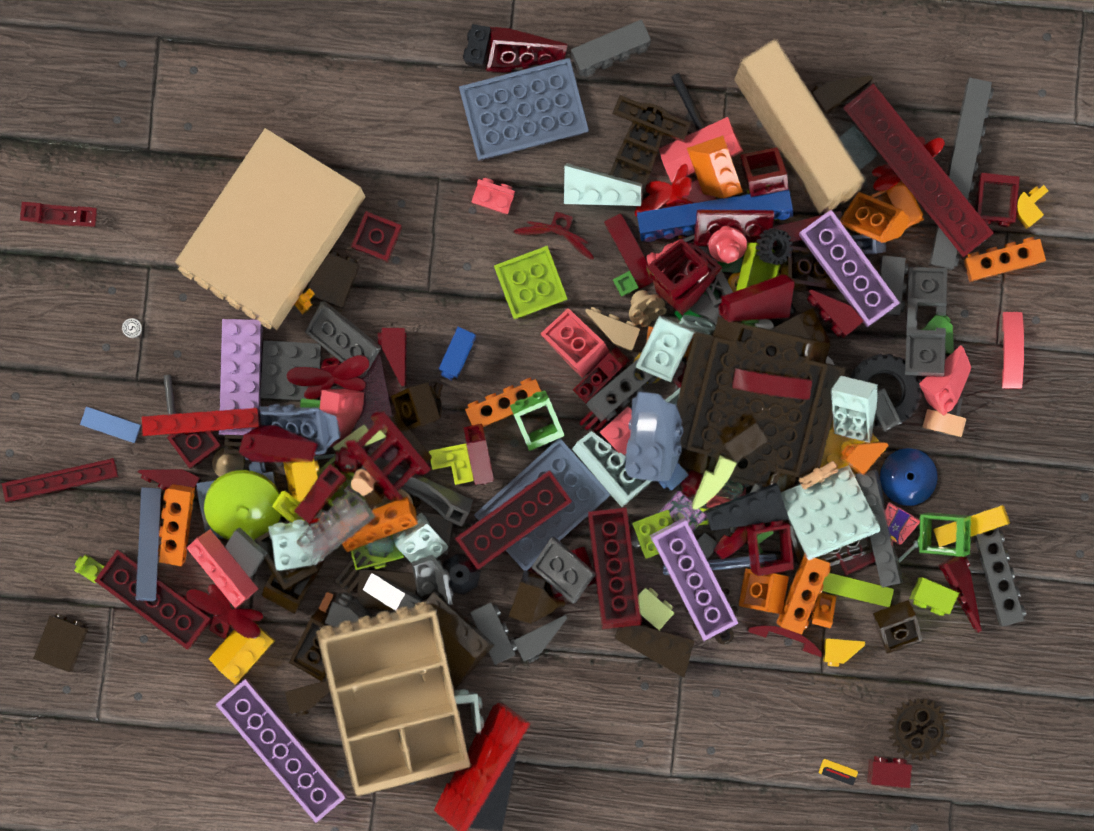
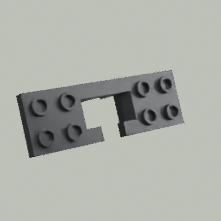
(925, 347)

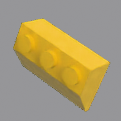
(300, 477)
(240, 654)

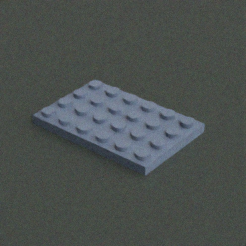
(523, 109)
(576, 481)

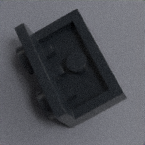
(477, 45)

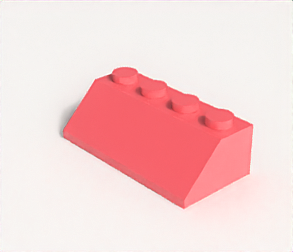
(676, 153)
(222, 568)

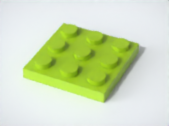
(530, 282)

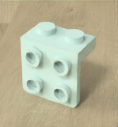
(419, 541)
(286, 550)
(475, 701)

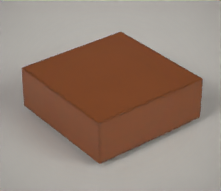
(326, 601)

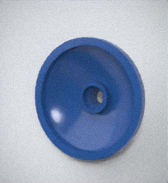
(894, 477)

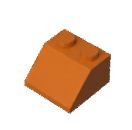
(862, 455)
(763, 592)

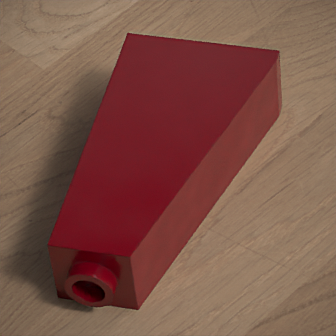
(759, 301)

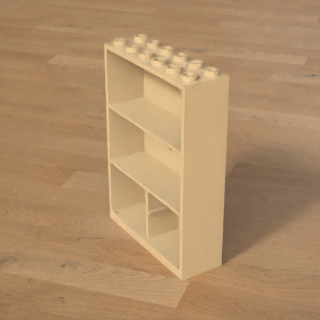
(798, 128)
(270, 230)
(393, 698)

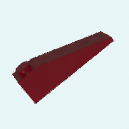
(518, 49)
(276, 444)

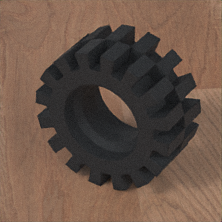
(782, 250)

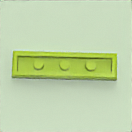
(858, 590)

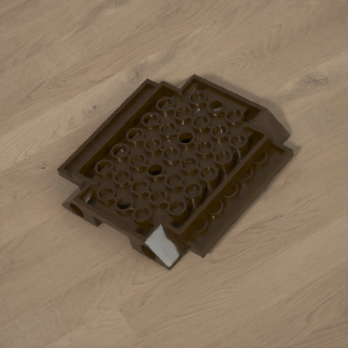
(793, 426)

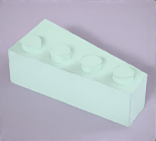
(597, 188)
(609, 468)

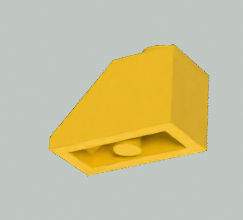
(840, 651)

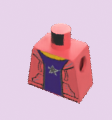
(899, 523)

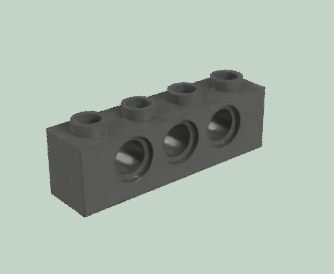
(599, 403)

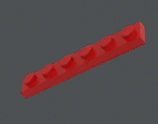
(200, 421)

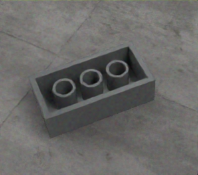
(611, 48)

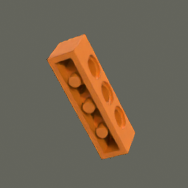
(1034, 251)
(474, 409)
(184, 496)
(387, 521)
(794, 599)

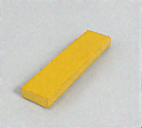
(979, 523)

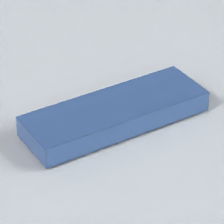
(110, 425)

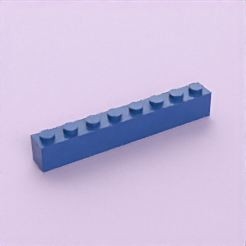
(682, 219)

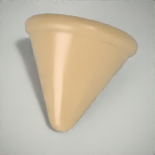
(227, 463)

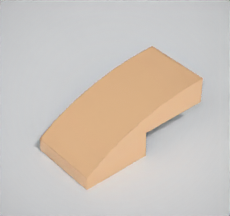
(946, 424)

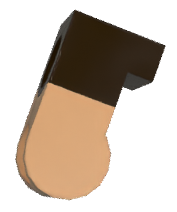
(367, 487)

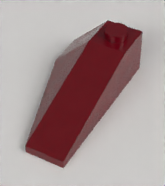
(959, 578)

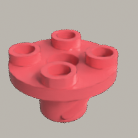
(727, 244)

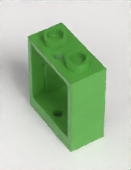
(543, 435)
(963, 533)

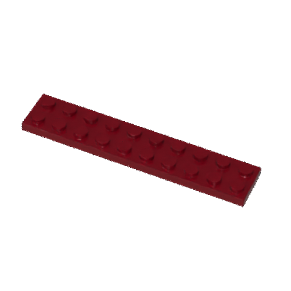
(918, 170)

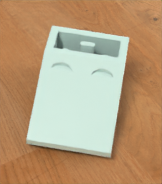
(854, 408)

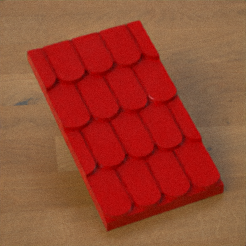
(481, 792)

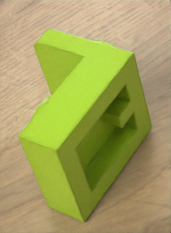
(88, 567)

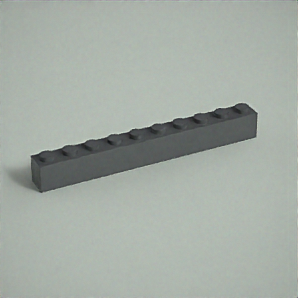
(963, 160)

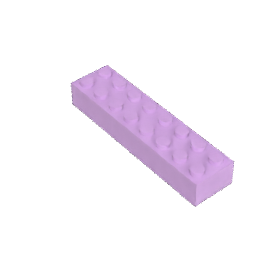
(281, 750)

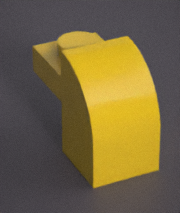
(1027, 211)

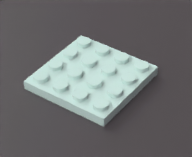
(829, 513)

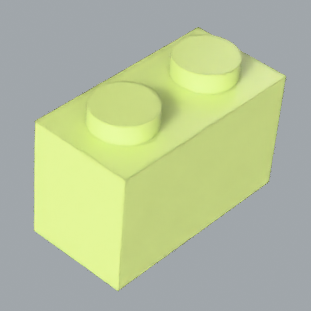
(653, 609)

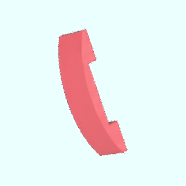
(1013, 350)

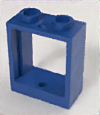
(457, 353)

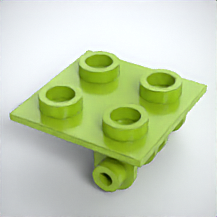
(648, 526)

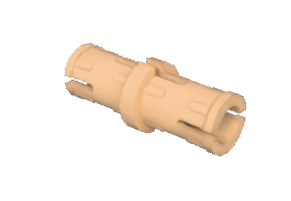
(818, 475)

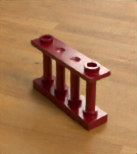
(405, 451)

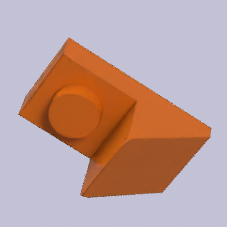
(824, 610)

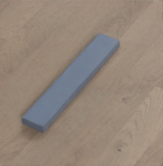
(148, 544)

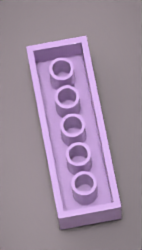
(849, 268)
(240, 367)
(694, 579)

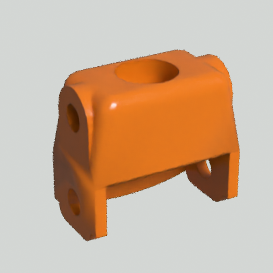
(903, 199)

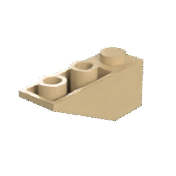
(619, 333)

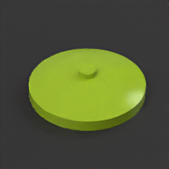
(241, 501)

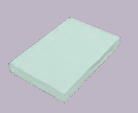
(665, 348)

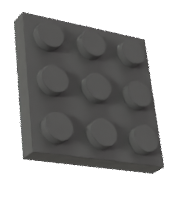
(278, 360)

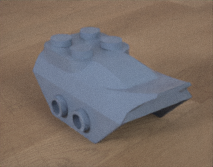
(305, 422)
(653, 438)

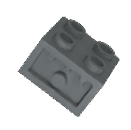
(431, 577)

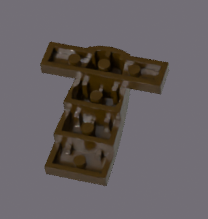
(643, 138)

